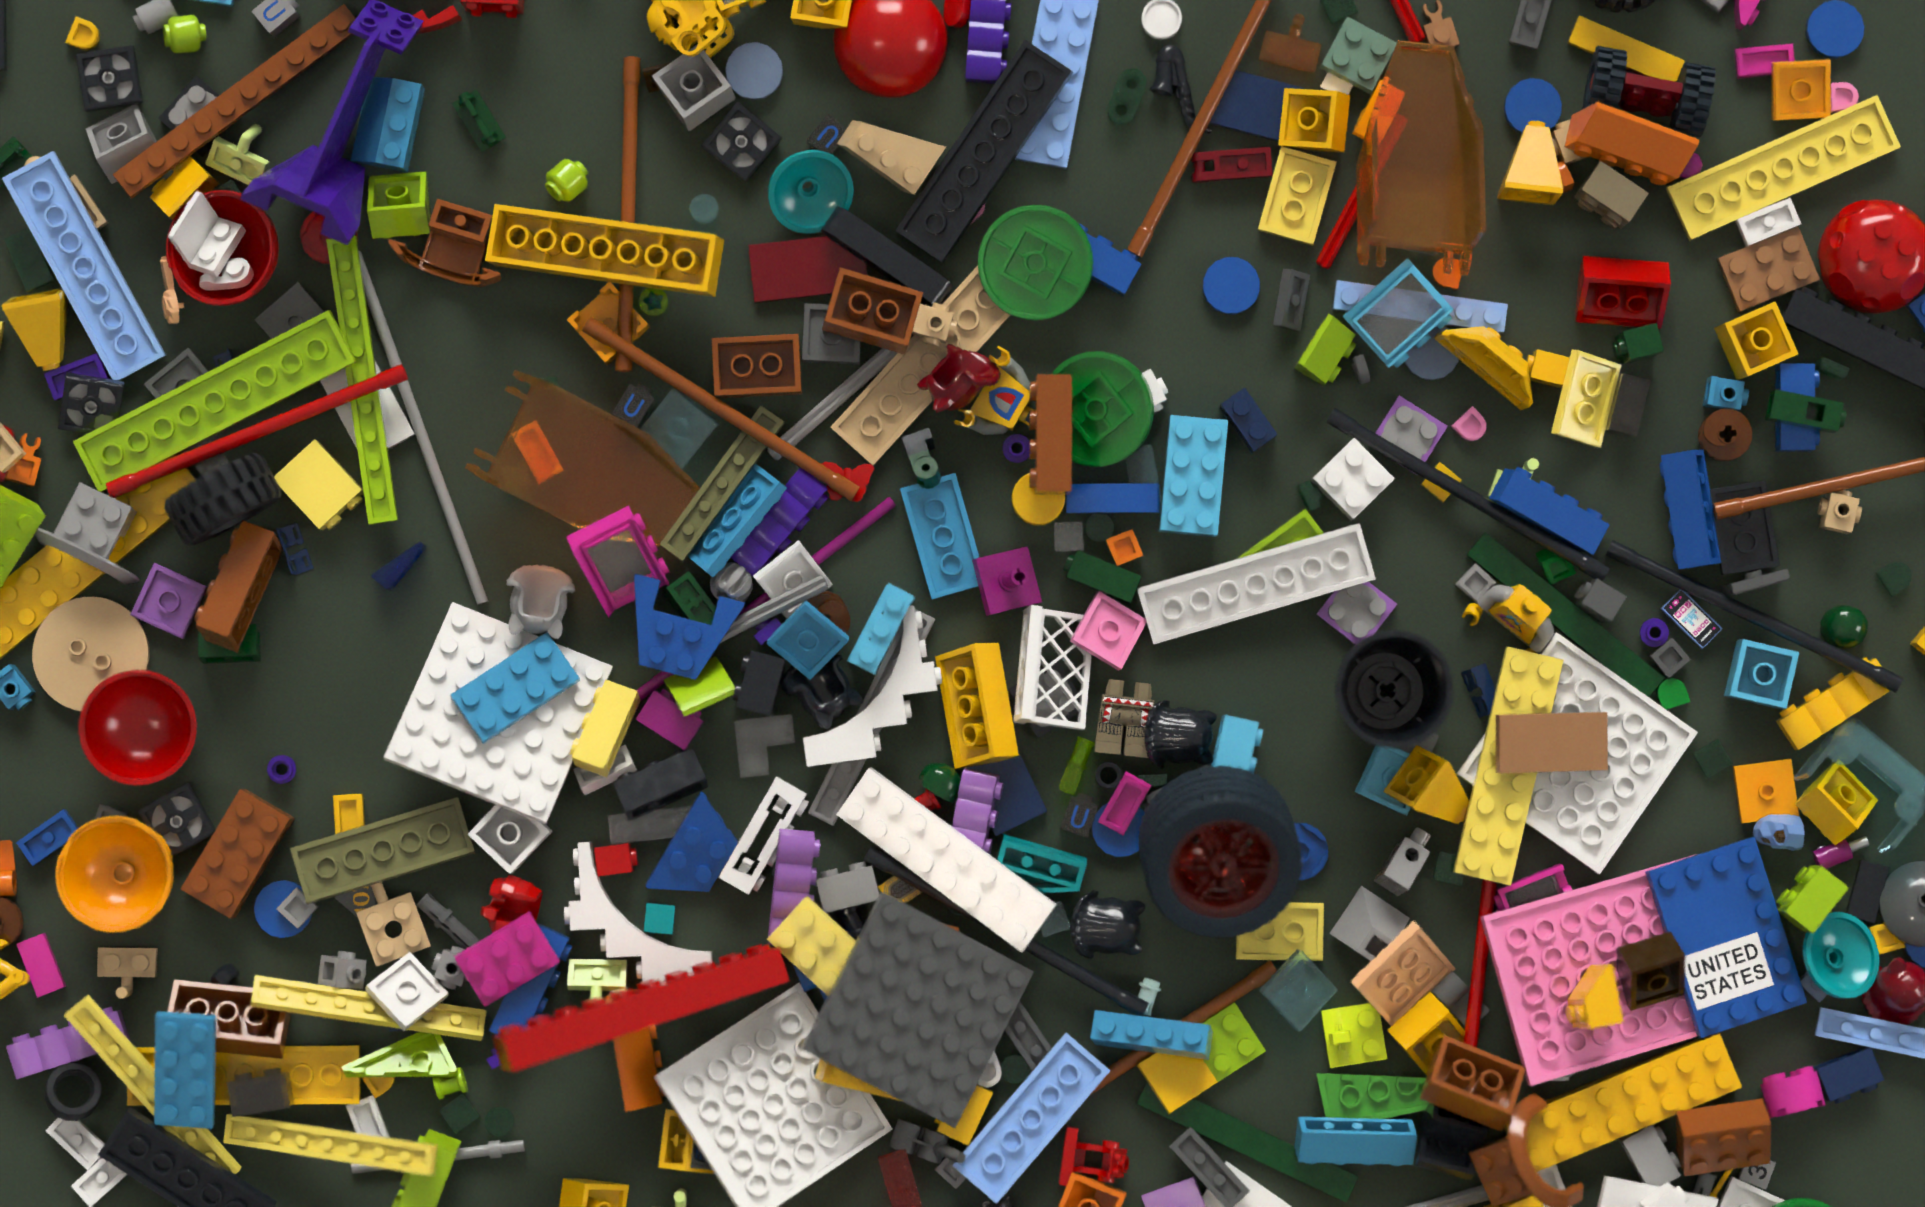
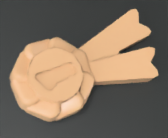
(169, 299)

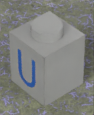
(276, 15)

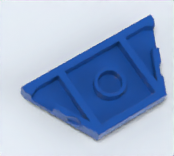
(695, 851)

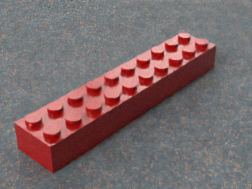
(639, 1008)

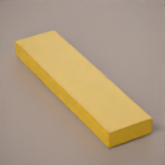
(1640, 56)

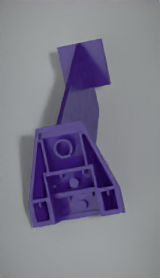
(320, 175)

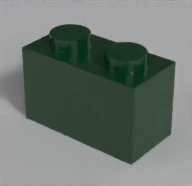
(1638, 344)

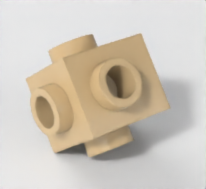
(926, 316)
(1832, 519)

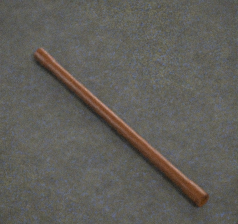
(631, 83)
(1145, 232)
(607, 337)
(1740, 505)
(1254, 980)

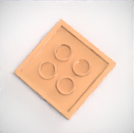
(1402, 973)

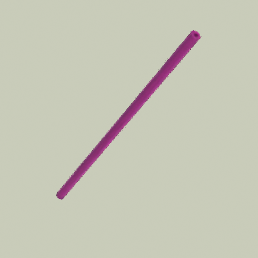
(818, 557)

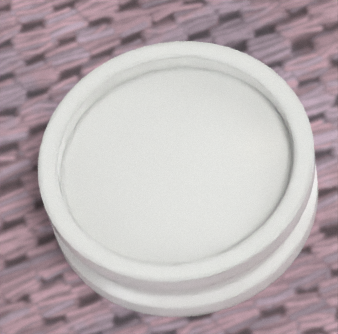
(1161, 19)

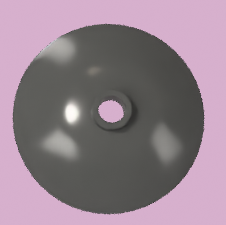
(1902, 904)

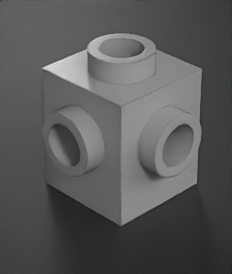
(440, 966)
(342, 971)

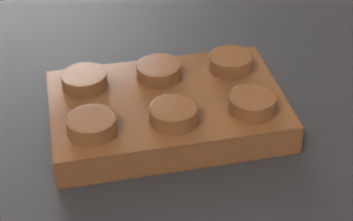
(1768, 269)

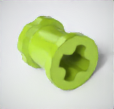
(449, 1085)

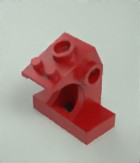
(1114, 1160)

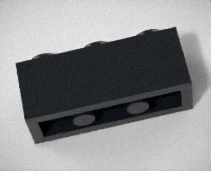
(660, 784)

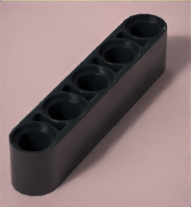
(885, 256)

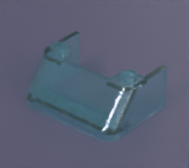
(1855, 740)

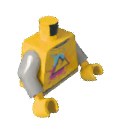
(1518, 612)

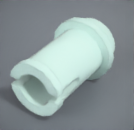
(1148, 992)

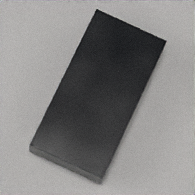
(1866, 890)

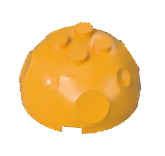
(114, 874)

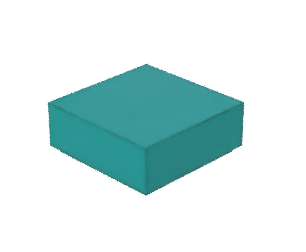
(659, 918)

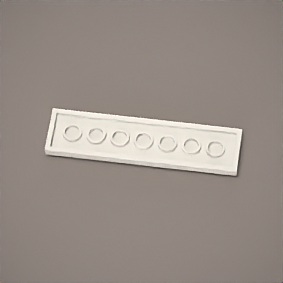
(1256, 583)
(946, 859)

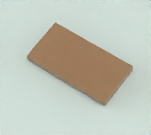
(1551, 742)

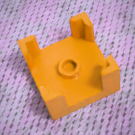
(605, 310)

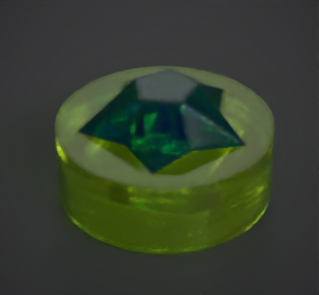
(653, 301)

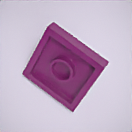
(1007, 581)

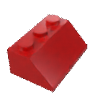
(1622, 291)

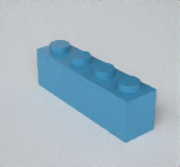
(1151, 1034)
(1355, 1141)

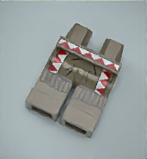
(1122, 712)

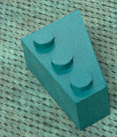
(1042, 866)

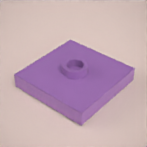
(169, 600)

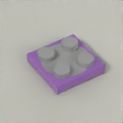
(1411, 429)
(1357, 611)

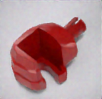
(511, 900)

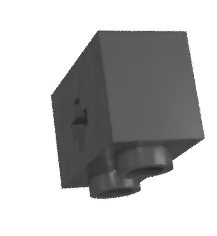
(1599, 600)

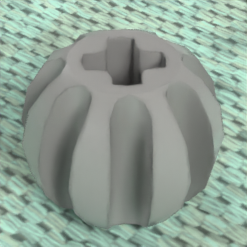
(732, 582)

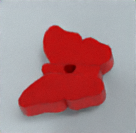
(859, 476)

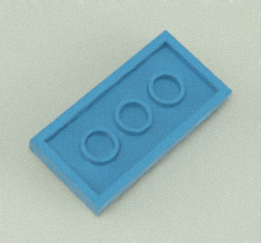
(737, 520)
(942, 536)
(515, 687)
(185, 1069)

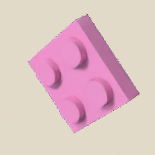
(1108, 630)

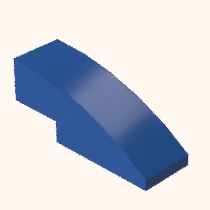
(1113, 498)

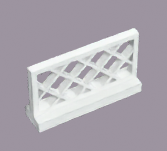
(1029, 670)

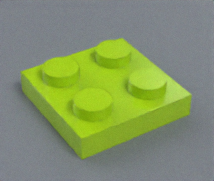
(1232, 1042)

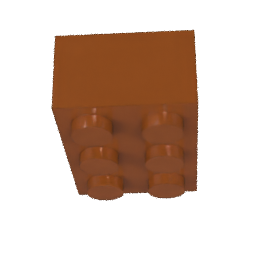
(872, 311)
(757, 366)
(1472, 1083)
(1723, 1137)

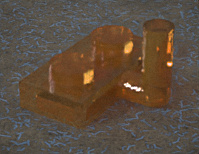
(1289, 49)

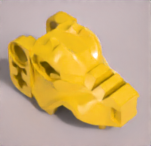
(694, 20)

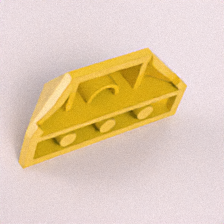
(1492, 361)

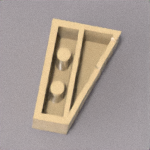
(893, 155)

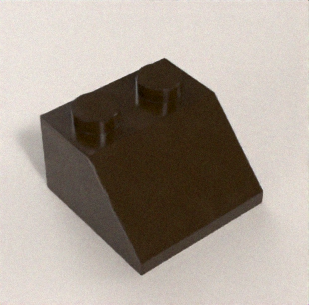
(1651, 970)

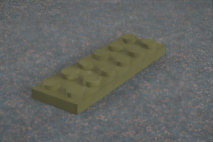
(382, 850)

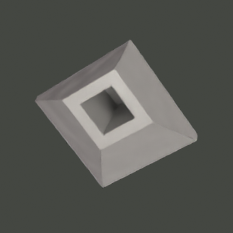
(1369, 924)

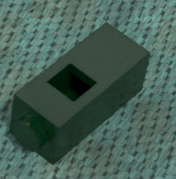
(1805, 411)
(1102, 576)

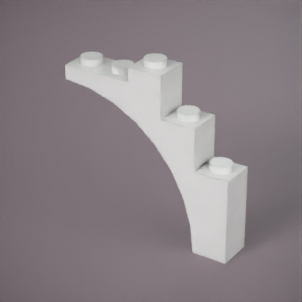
(856, 737)
(621, 937)

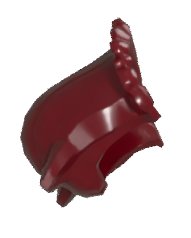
(959, 378)
(1897, 993)

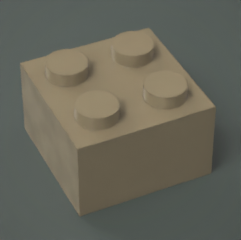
(1610, 196)

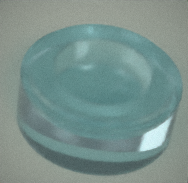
(704, 208)

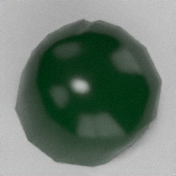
(1844, 626)
(941, 780)

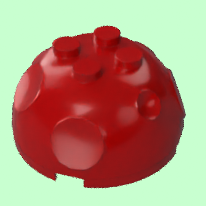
(1873, 256)

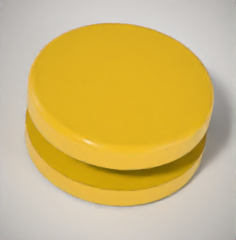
(1035, 508)

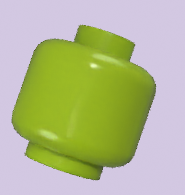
(184, 34)
(566, 180)

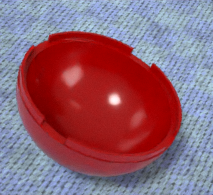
(891, 45)
(257, 246)
(137, 727)

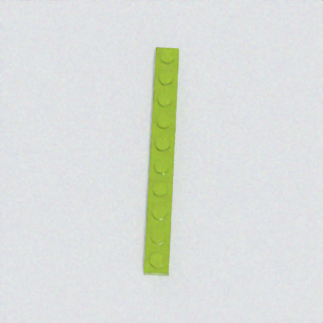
(367, 409)

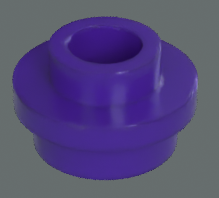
(1009, 454)
(1645, 632)
(273, 765)

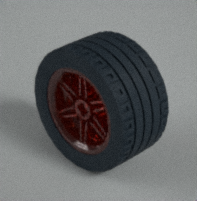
(1229, 883)

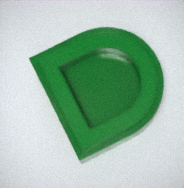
(1672, 693)

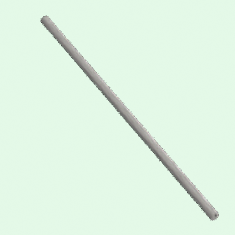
(423, 439)

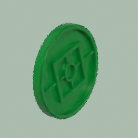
(1035, 262)
(1108, 408)

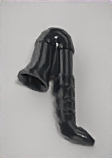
(1172, 72)

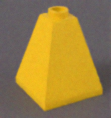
(1533, 168)
(40, 325)
(1429, 786)

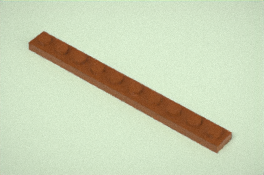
(235, 102)

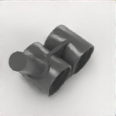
(924, 1141)

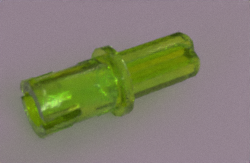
(1076, 765)

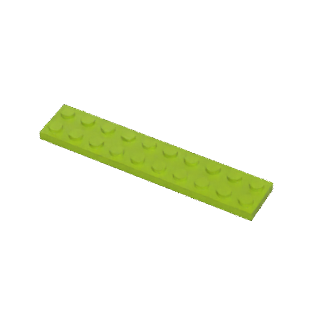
(215, 400)

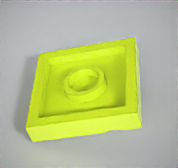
(1353, 1035)

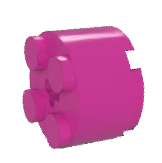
(1793, 1093)

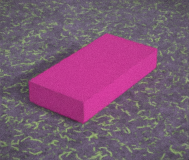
(1757, 60)
(1124, 803)
(41, 965)

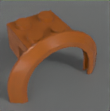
(453, 246)
(1507, 1167)

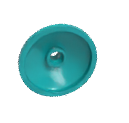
(809, 208)
(1852, 955)

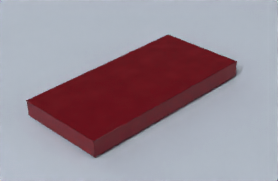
(798, 268)

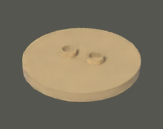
(85, 645)

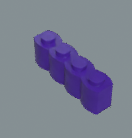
(987, 40)
(780, 521)

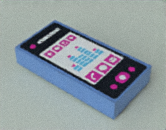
(1691, 618)

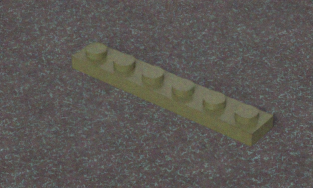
(718, 488)

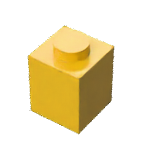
(1547, 368)

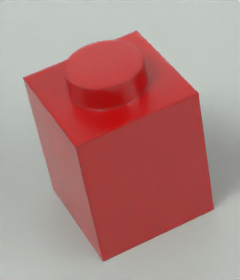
(615, 859)

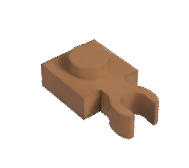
(1439, 30)

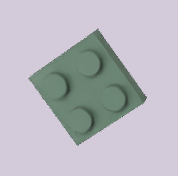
(1358, 55)

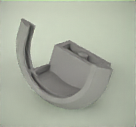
(92, 530)

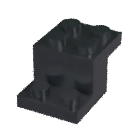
(1447, 1141)

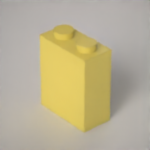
(319, 486)

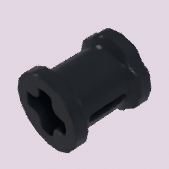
(852, 920)

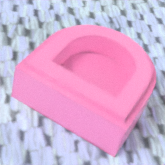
(1842, 96)
(1470, 425)

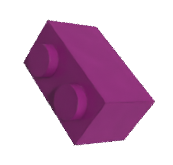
(665, 718)

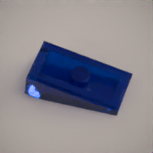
(396, 569)

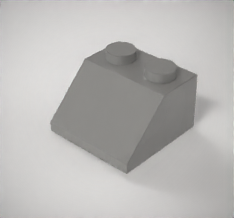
(694, 88)
(120, 139)

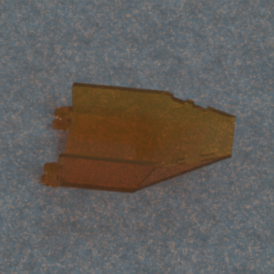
(1422, 161)
(584, 463)

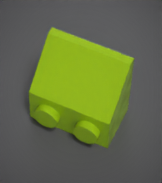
(398, 205)
(1325, 351)

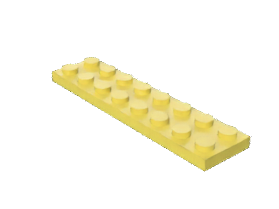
(1783, 167)
(1502, 800)

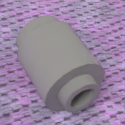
(153, 15)

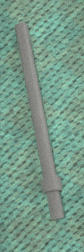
(494, 1149)

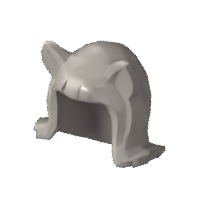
(538, 599)

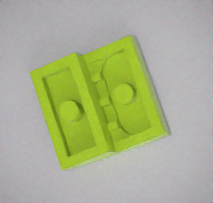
(709, 687)

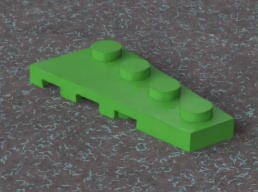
(1370, 1095)

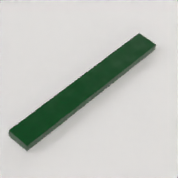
(1567, 616)
(1254, 1144)

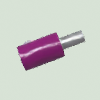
(1833, 855)

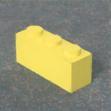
(605, 728)

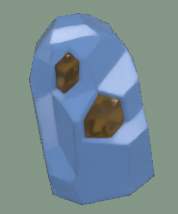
(1780, 831)

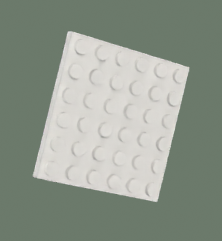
(520, 765)
(1596, 809)
(762, 1111)

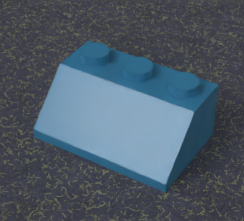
(388, 124)

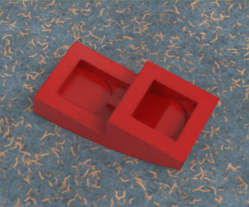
(441, 20)

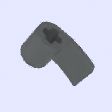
(1455, 995)

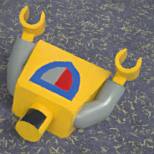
(1001, 404)

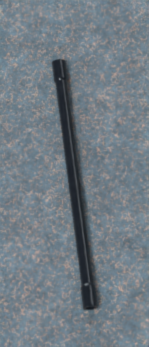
(1583, 562)
(1875, 673)
(1122, 997)

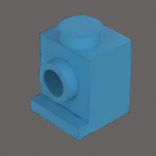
(1715, 397)
(23, 691)

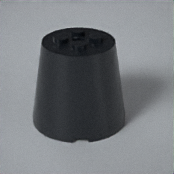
(1419, 685)

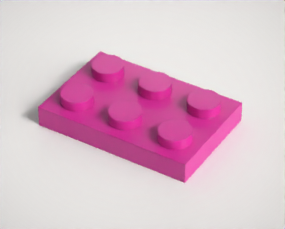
(507, 959)

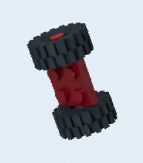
(1684, 100)

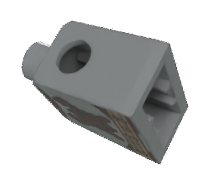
(1399, 872)

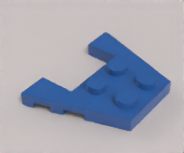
(677, 642)

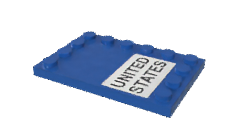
(1730, 934)

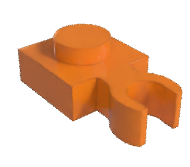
(27, 468)

